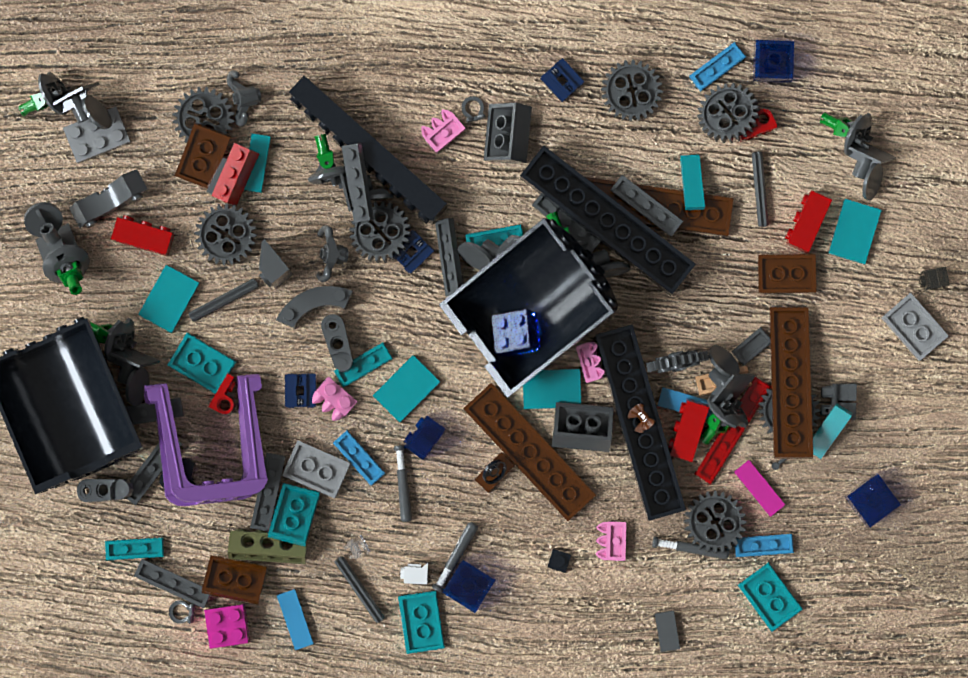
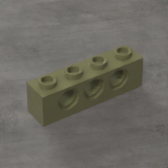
(257, 552)

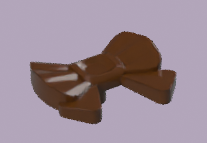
(646, 421)

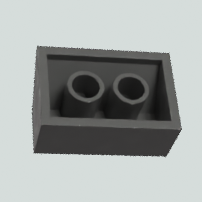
(507, 133)
(272, 267)
(582, 427)

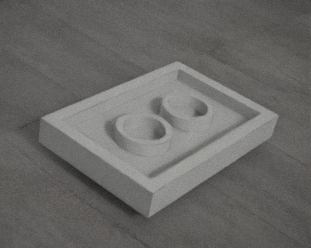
(91, 141)
(914, 326)
(316, 469)

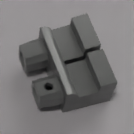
(837, 393)

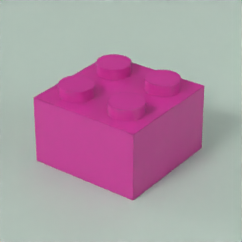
(227, 626)

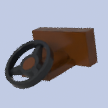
(494, 472)

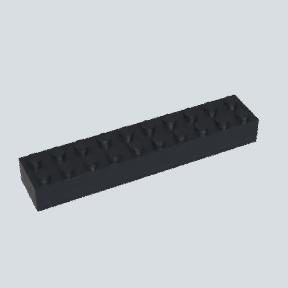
(376, 157)
(607, 220)
(649, 449)

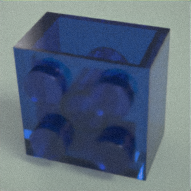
(773, 61)
(515, 332)
(872, 500)
(469, 586)

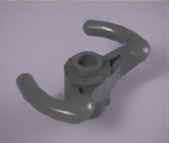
(242, 97)
(330, 253)

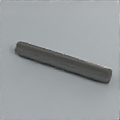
(760, 189)
(223, 300)
(359, 589)

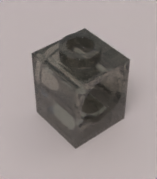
(934, 279)

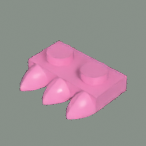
(443, 132)
(590, 361)
(335, 398)
(613, 541)

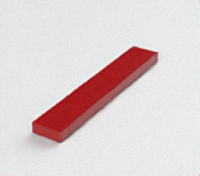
(726, 441)

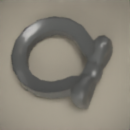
(480, 115)
(191, 607)

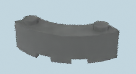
(119, 193)
(313, 299)

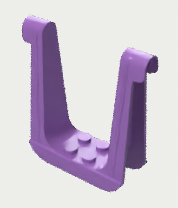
(177, 487)

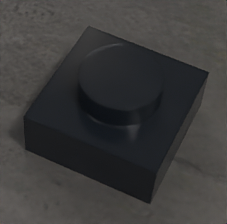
(559, 561)

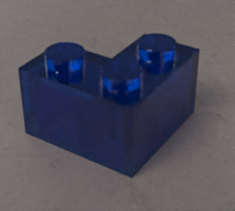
(424, 438)

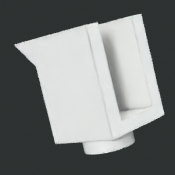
(414, 574)

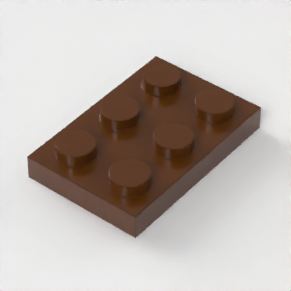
(202, 155)
(787, 273)
(234, 579)

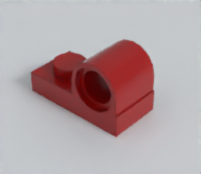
(761, 128)
(227, 386)

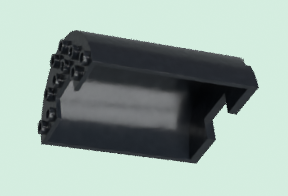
(537, 273)
(64, 408)

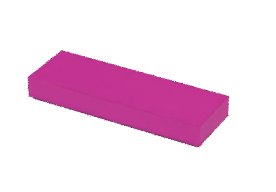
(759, 488)

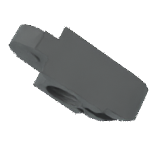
(342, 357)
(104, 490)

